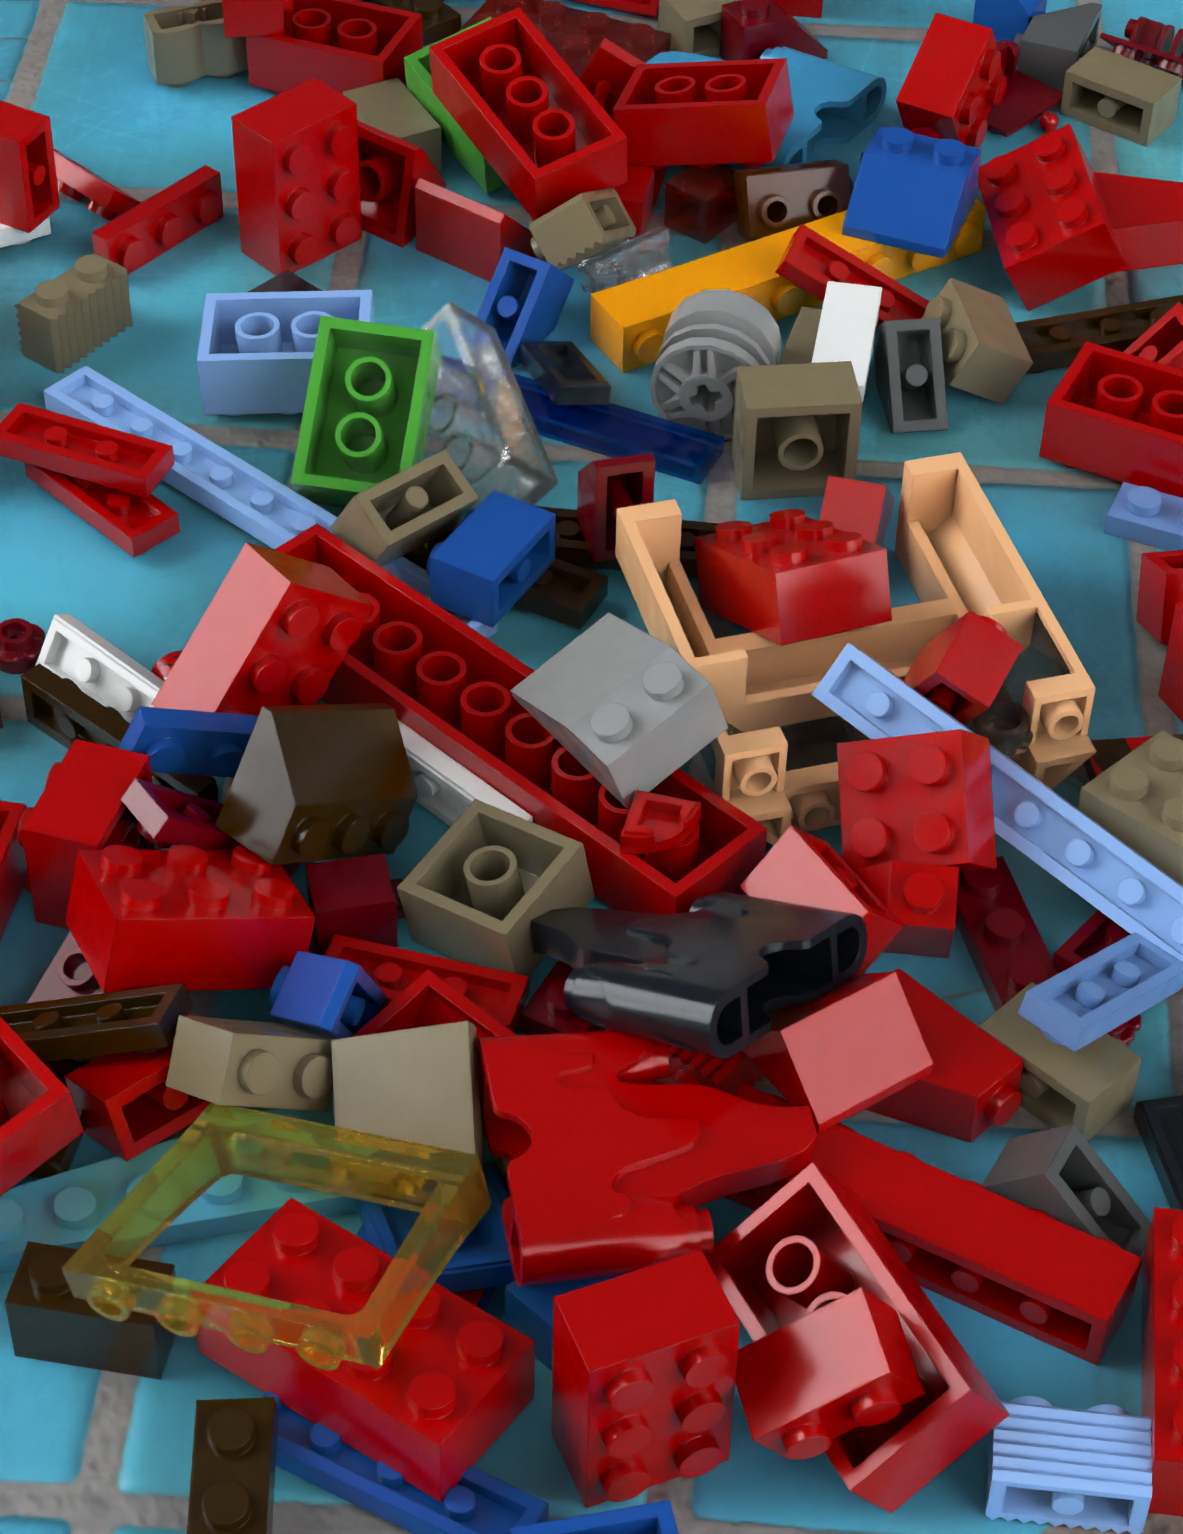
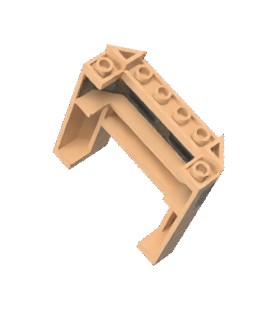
(782, 740)

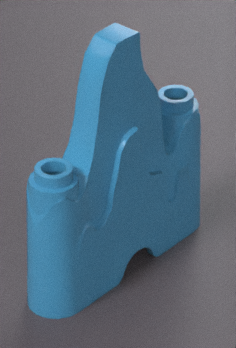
(827, 100)

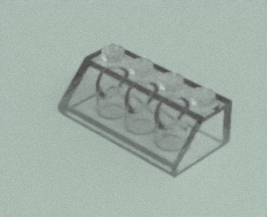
(483, 413)

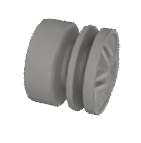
(701, 354)

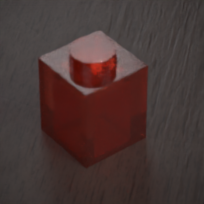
(701, 202)

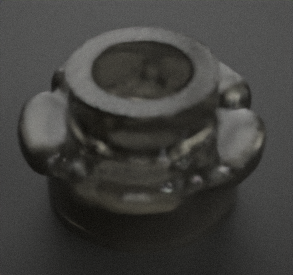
(1005, 726)

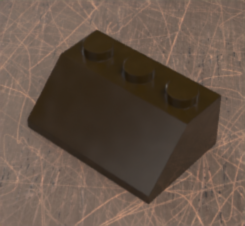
(321, 784)

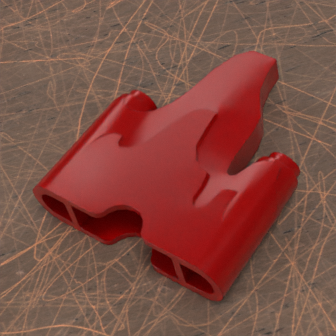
(611, 1161)

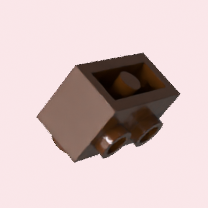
(789, 195)

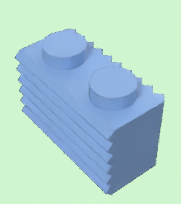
(1070, 1466)

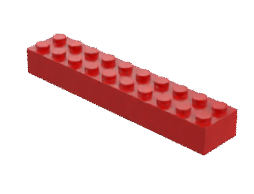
(458, 697)

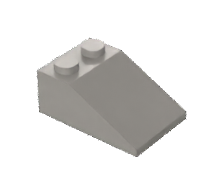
(623, 706)

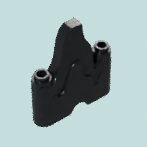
(703, 972)

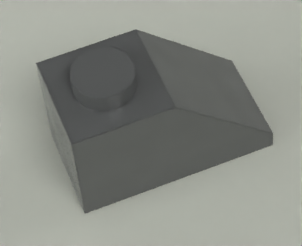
(1057, 42)
(911, 375)
(1071, 1183)

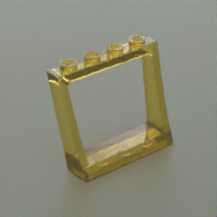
(345, 1162)

